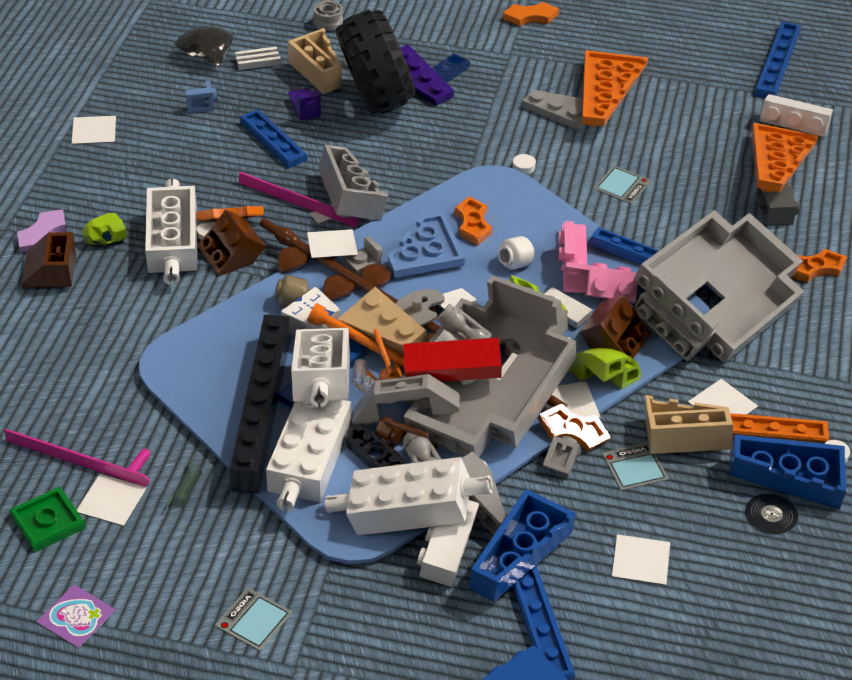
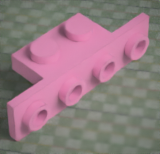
(573, 247)
(603, 281)

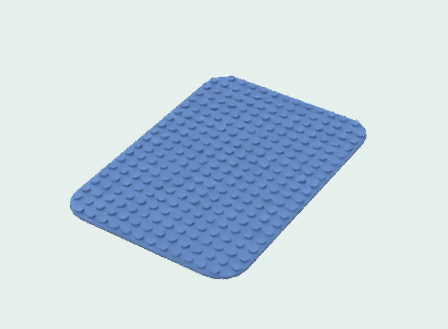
(207, 361)

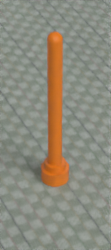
(320, 316)

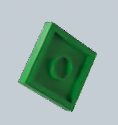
(47, 519)

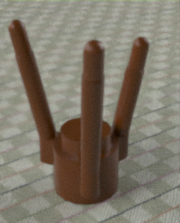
(393, 432)

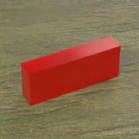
(454, 359)

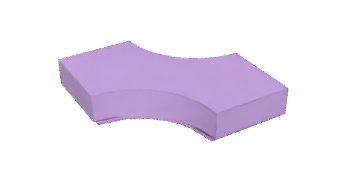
(47, 222)

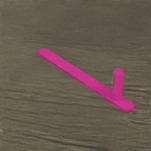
(294, 198)
(128, 474)

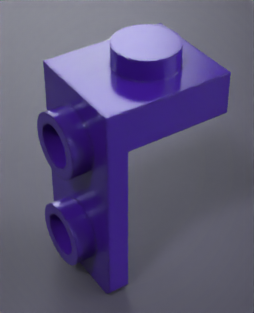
(306, 103)

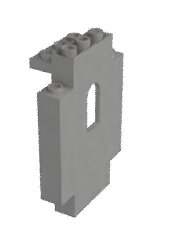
(739, 264)
(509, 405)

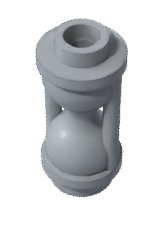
(454, 321)
(419, 448)

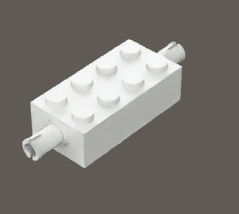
(171, 230)
(321, 366)
(307, 451)
(409, 496)

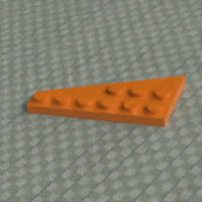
(606, 83)
(778, 154)

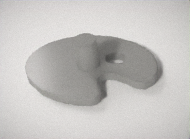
(419, 311)

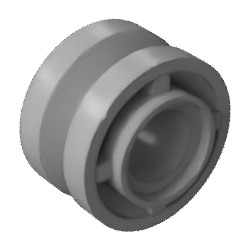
(328, 15)

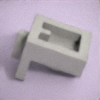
(368, 255)
(562, 455)

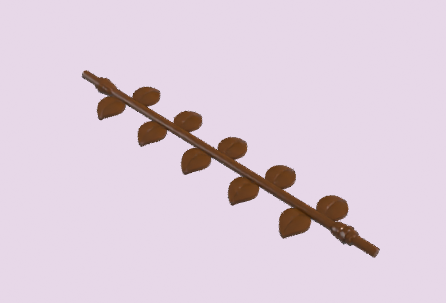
(341, 285)

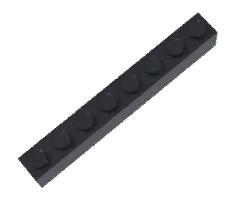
(260, 405)

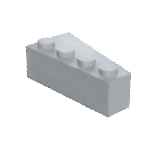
(349, 185)

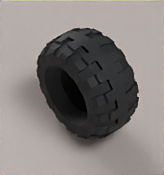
(375, 61)

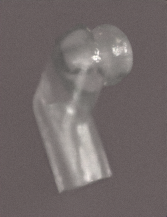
(360, 379)

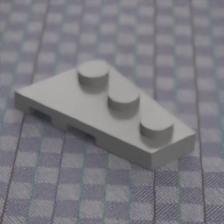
(556, 107)

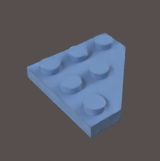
(426, 248)

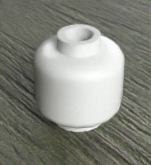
(516, 252)

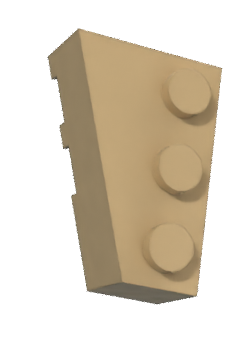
(316, 60)
(380, 313)
(687, 428)

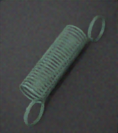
(180, 488)

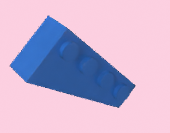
(792, 467)
(521, 542)

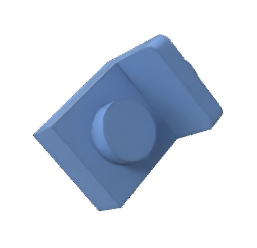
(201, 99)

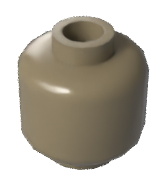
(290, 289)

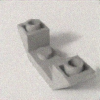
(388, 391)

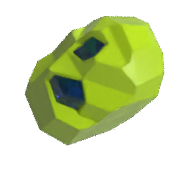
(104, 230)

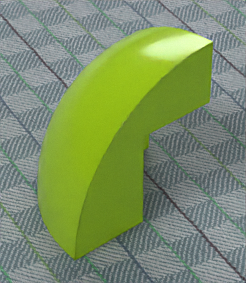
(606, 365)

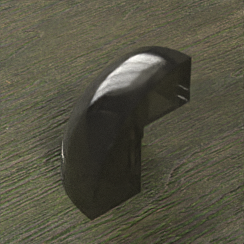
(208, 42)

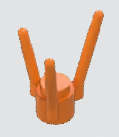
(388, 372)

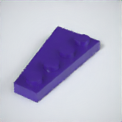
(425, 79)

